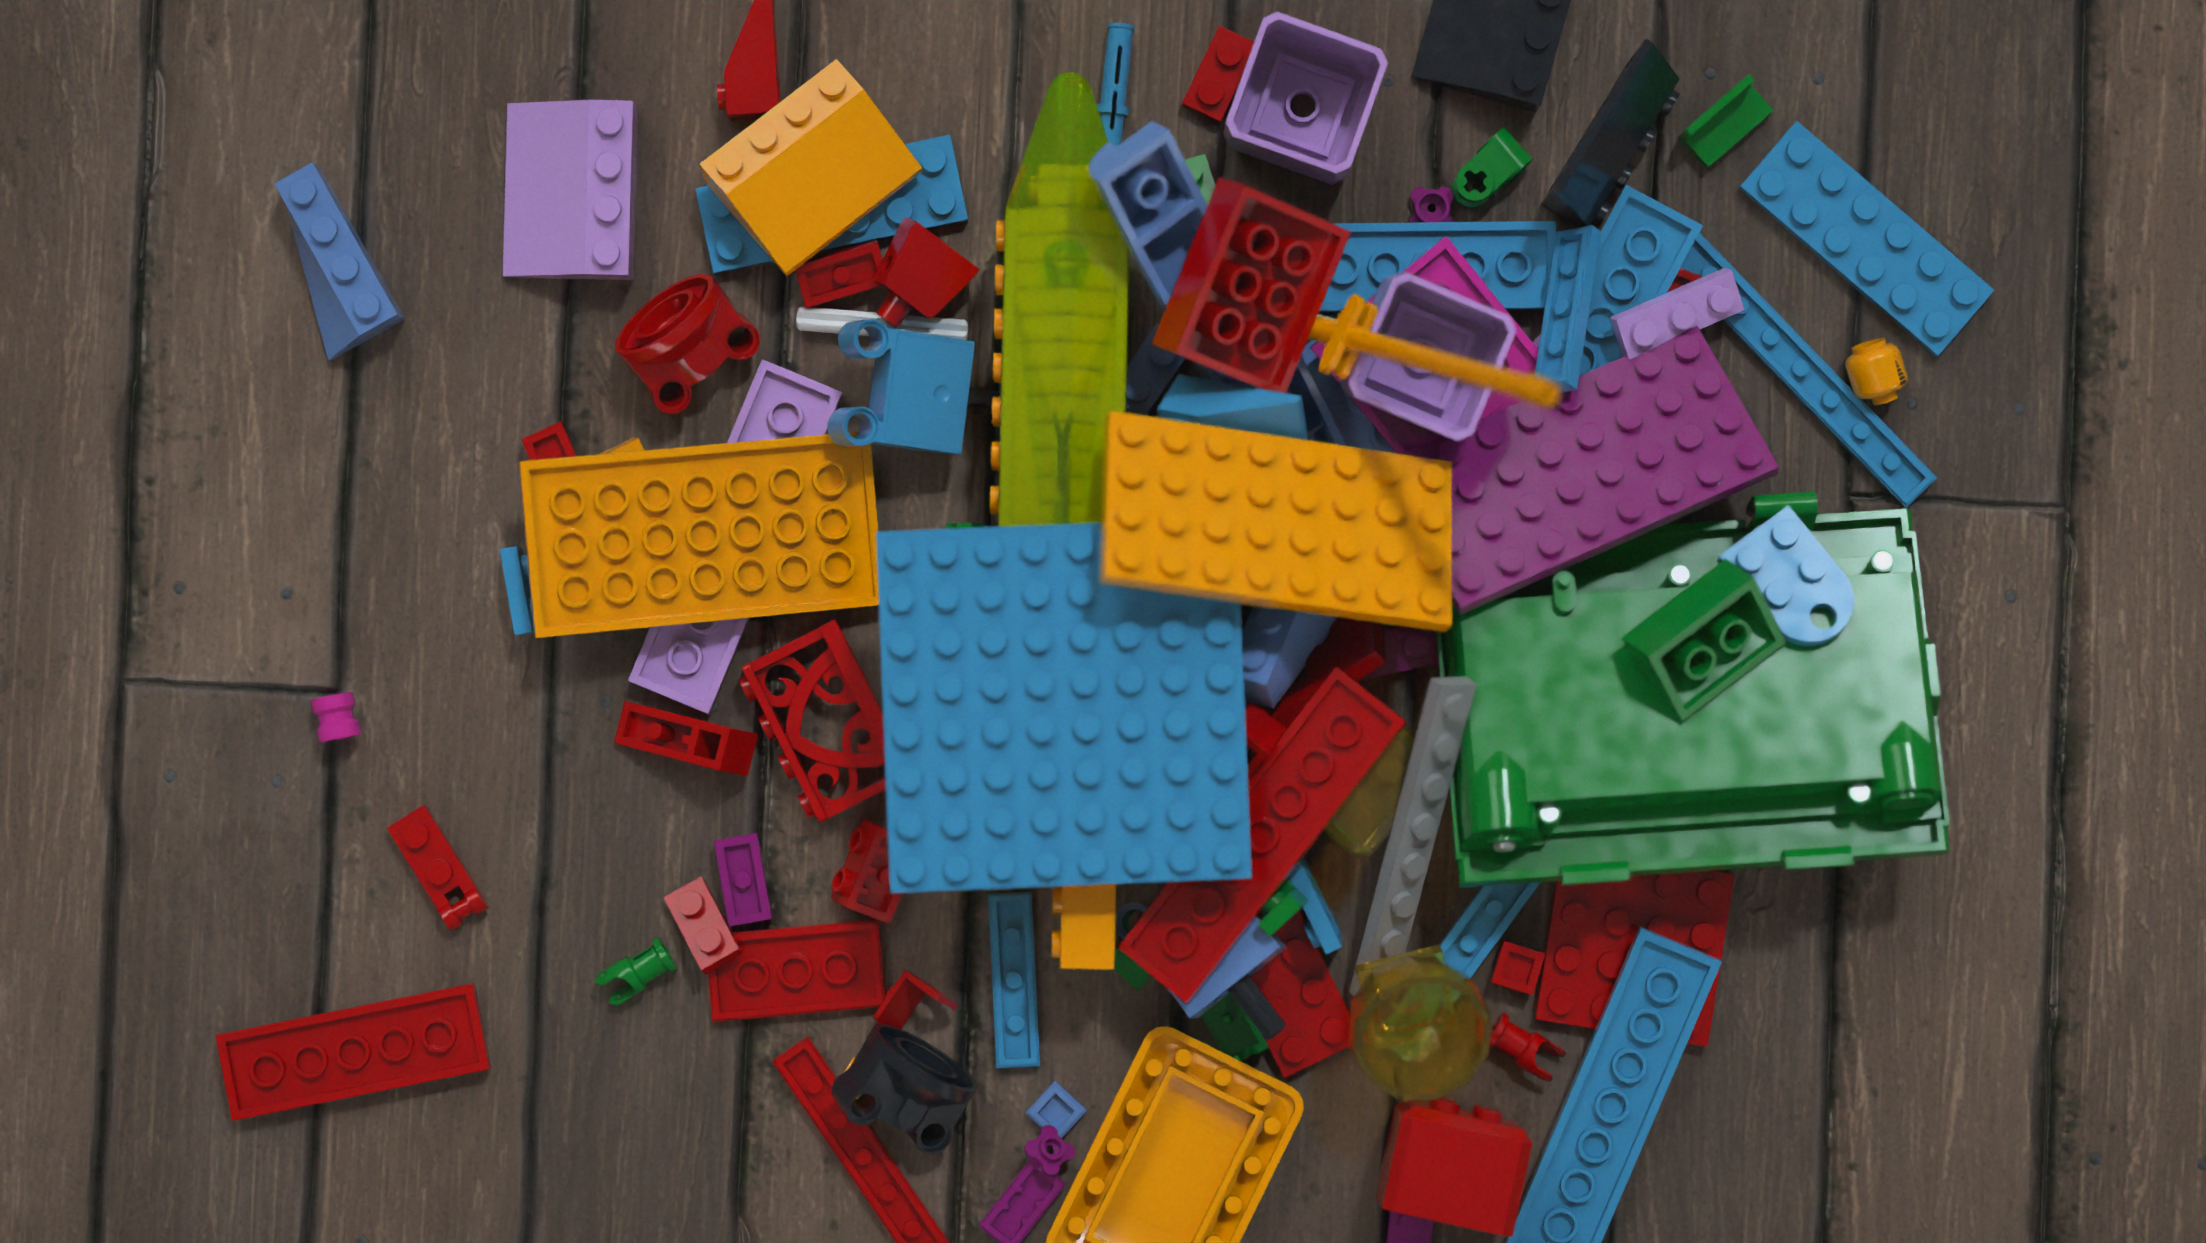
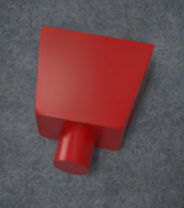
(920, 274)

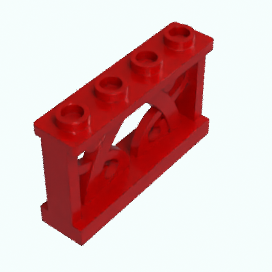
(835, 661)

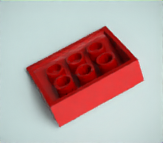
(1251, 286)

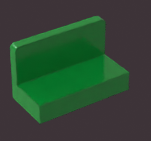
(1725, 122)

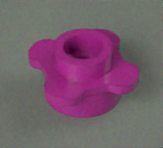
(1440, 198)
(1041, 1159)

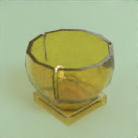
(1419, 1024)

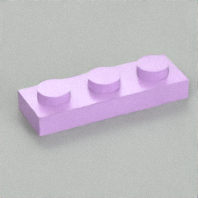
(1677, 311)

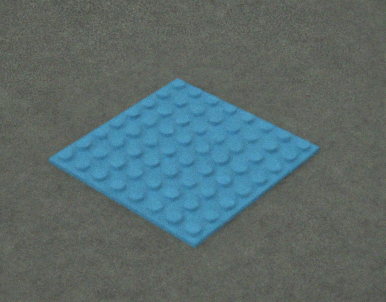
(1054, 717)

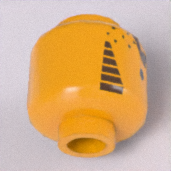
(1876, 371)

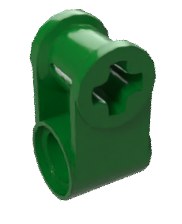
(1495, 165)

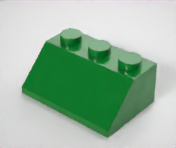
(1704, 638)

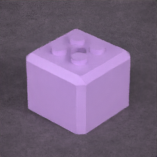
(1310, 60)
(1446, 322)

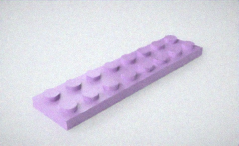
(693, 658)

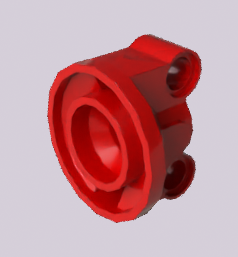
(683, 339)

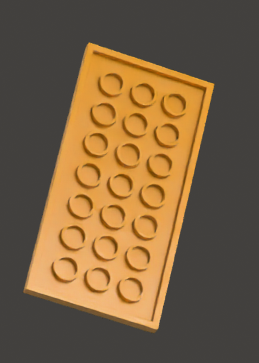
(1276, 522)
(699, 534)

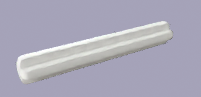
(833, 320)

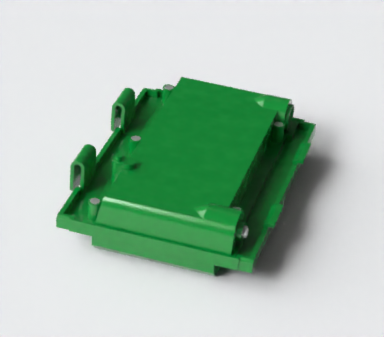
(1794, 765)

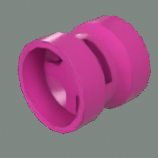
(335, 717)

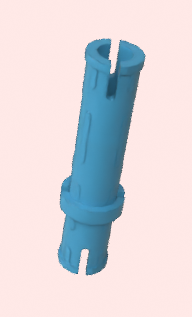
(1118, 39)

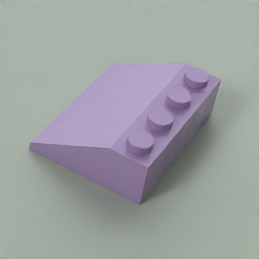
(570, 189)

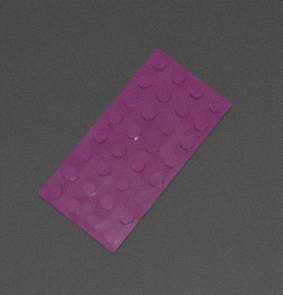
(1595, 467)

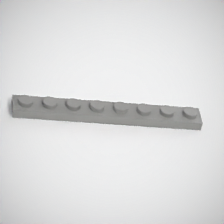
(1416, 819)

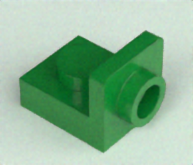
(1281, 907)

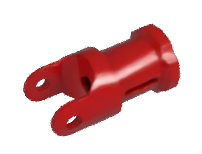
(1522, 1045)

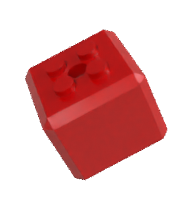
(1454, 1165)

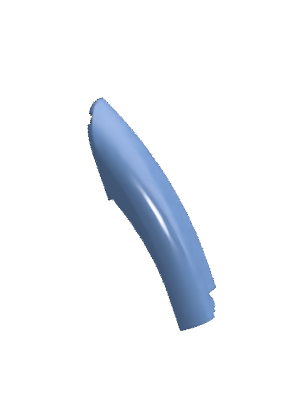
(1158, 218)

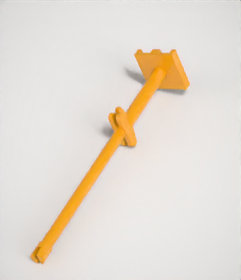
(1351, 335)

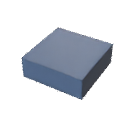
(1057, 1109)

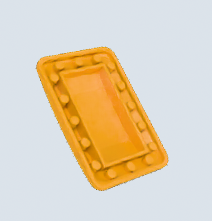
(1180, 1149)

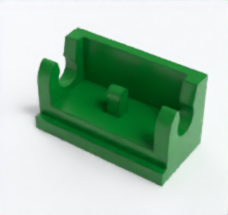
(1233, 1029)

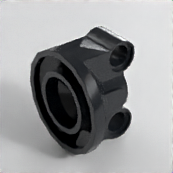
(906, 1087)

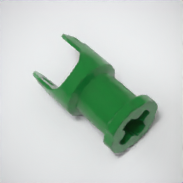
(637, 971)

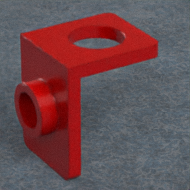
(904, 997)

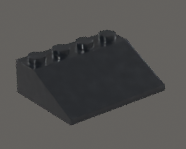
(1492, 48)
(1613, 137)

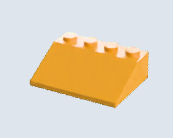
(810, 167)

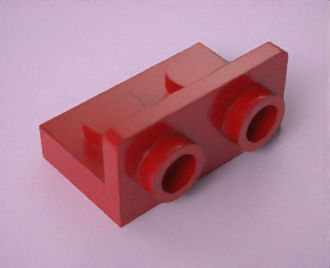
(865, 876)

